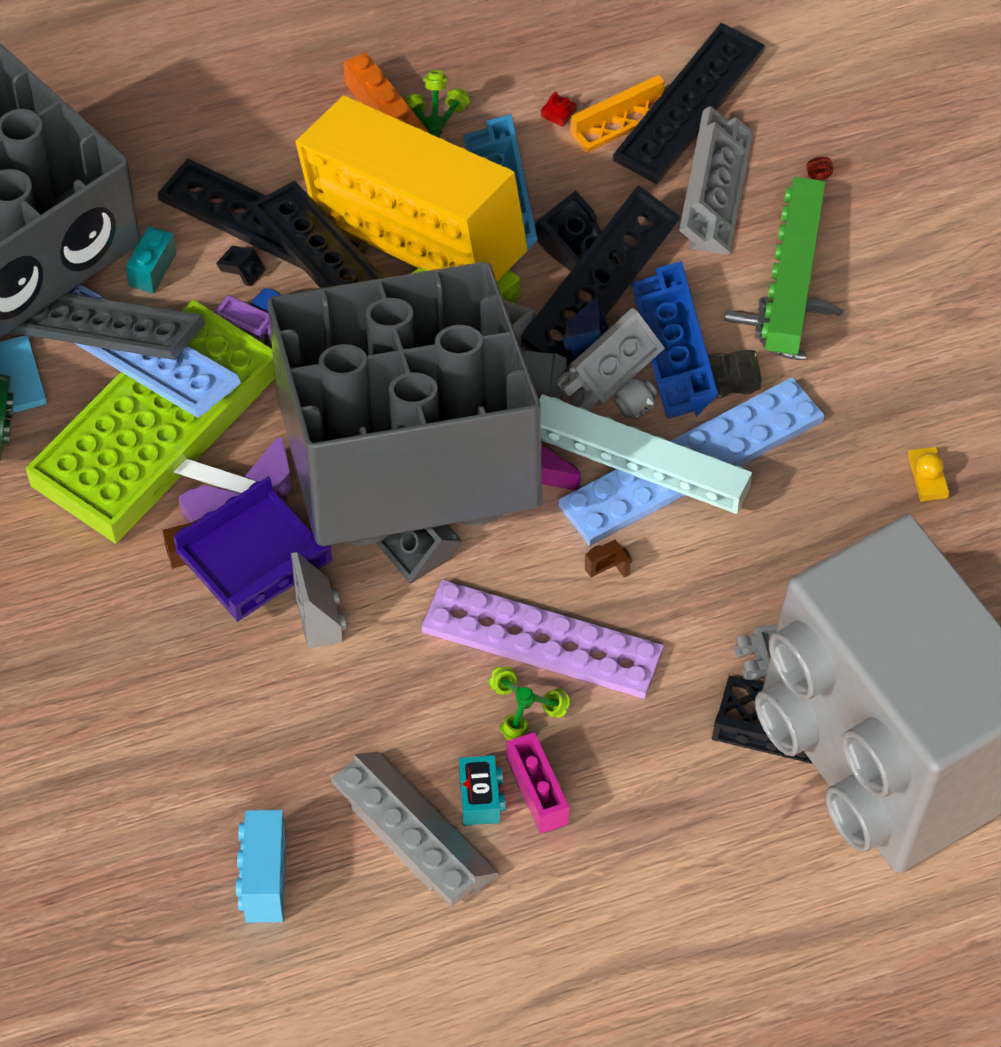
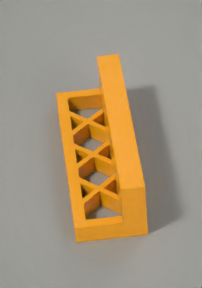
(612, 110)

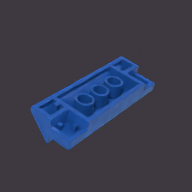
(683, 366)

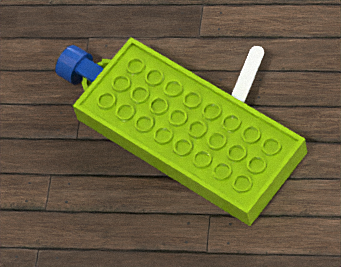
(138, 444)

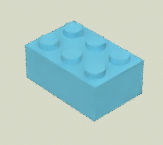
(261, 866)

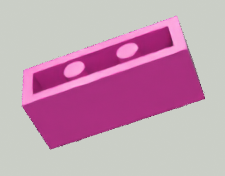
(537, 783)

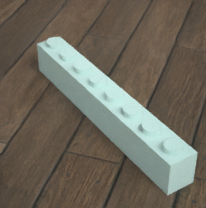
(643, 454)

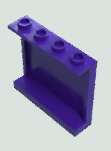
(247, 549)

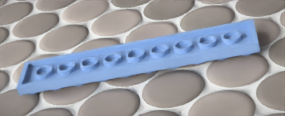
(188, 381)
(731, 437)

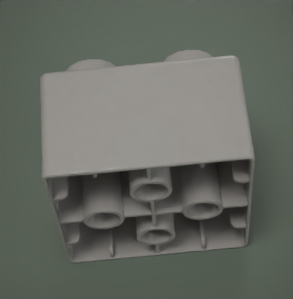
(890, 693)

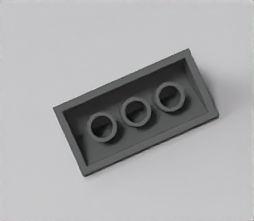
(420, 550)

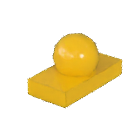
(928, 474)

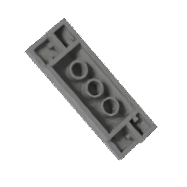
(716, 183)
(412, 828)

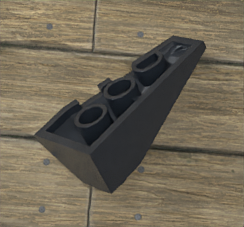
(569, 232)

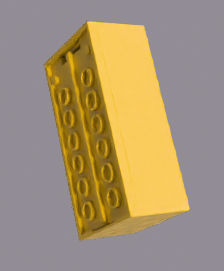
(411, 190)

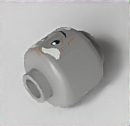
(635, 398)

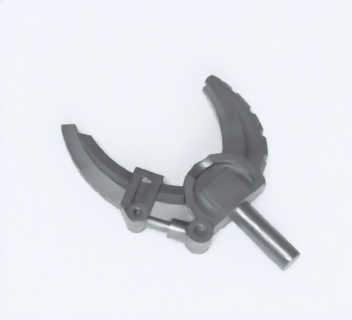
(812, 305)

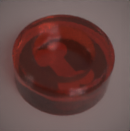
(819, 168)

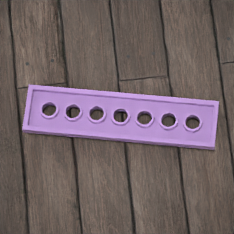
(546, 655)

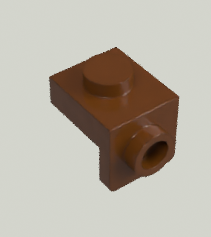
(607, 556)

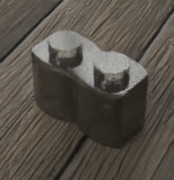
(735, 372)

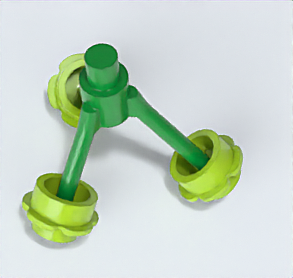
(456, 101)
(514, 726)

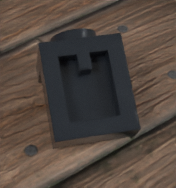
(242, 262)

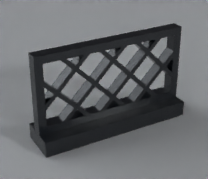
(745, 731)

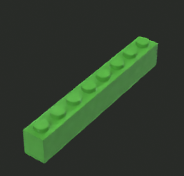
(795, 266)

